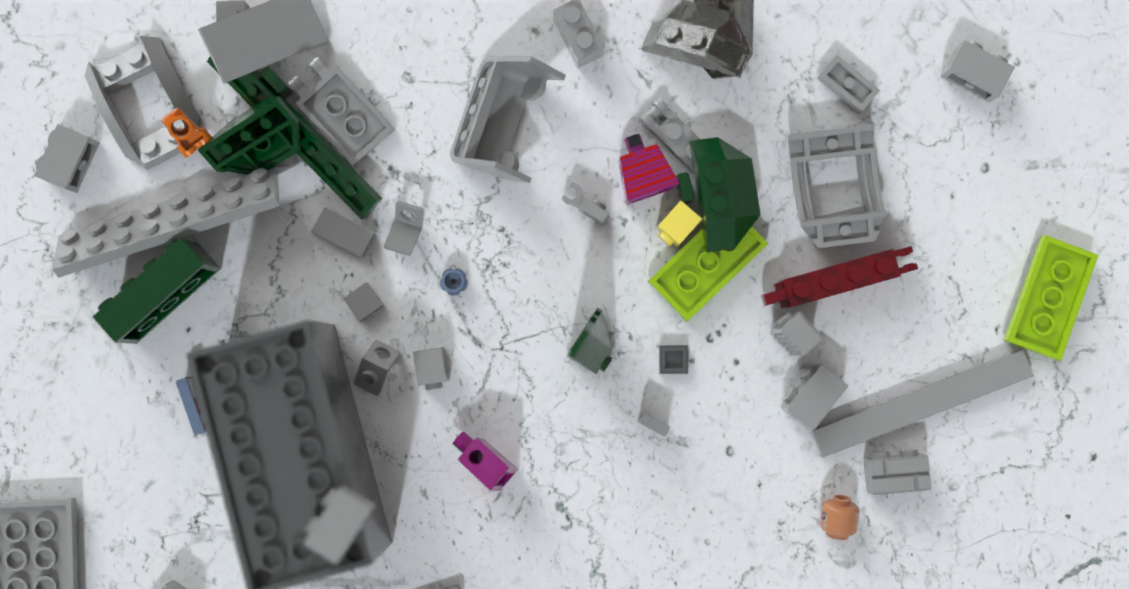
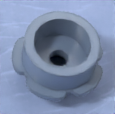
(453, 289)

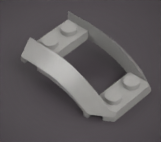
(124, 69)
(836, 144)

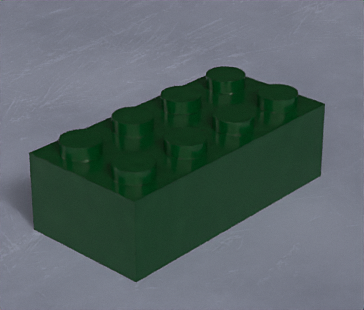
(156, 291)

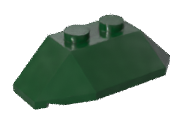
(255, 139)
(724, 192)

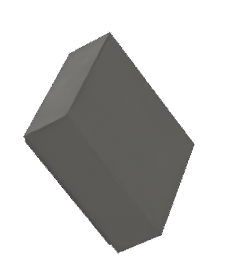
(673, 359)

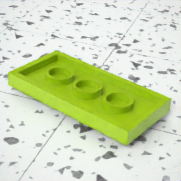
(696, 276)
(1051, 298)

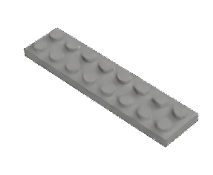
(166, 221)

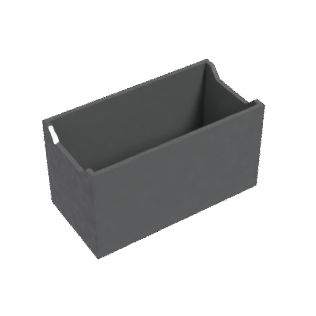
(279, 443)

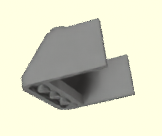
(495, 112)

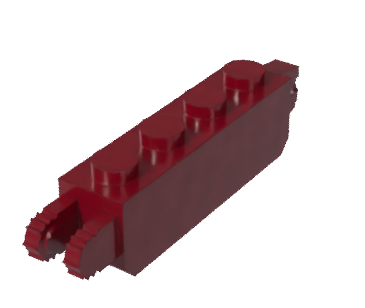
(839, 278)

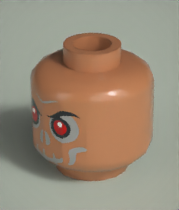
(839, 517)

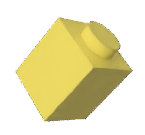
(678, 224)

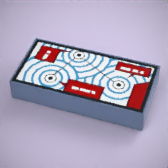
(191, 405)

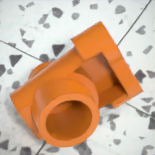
(188, 137)

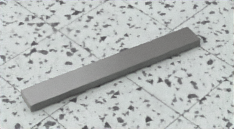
(922, 403)

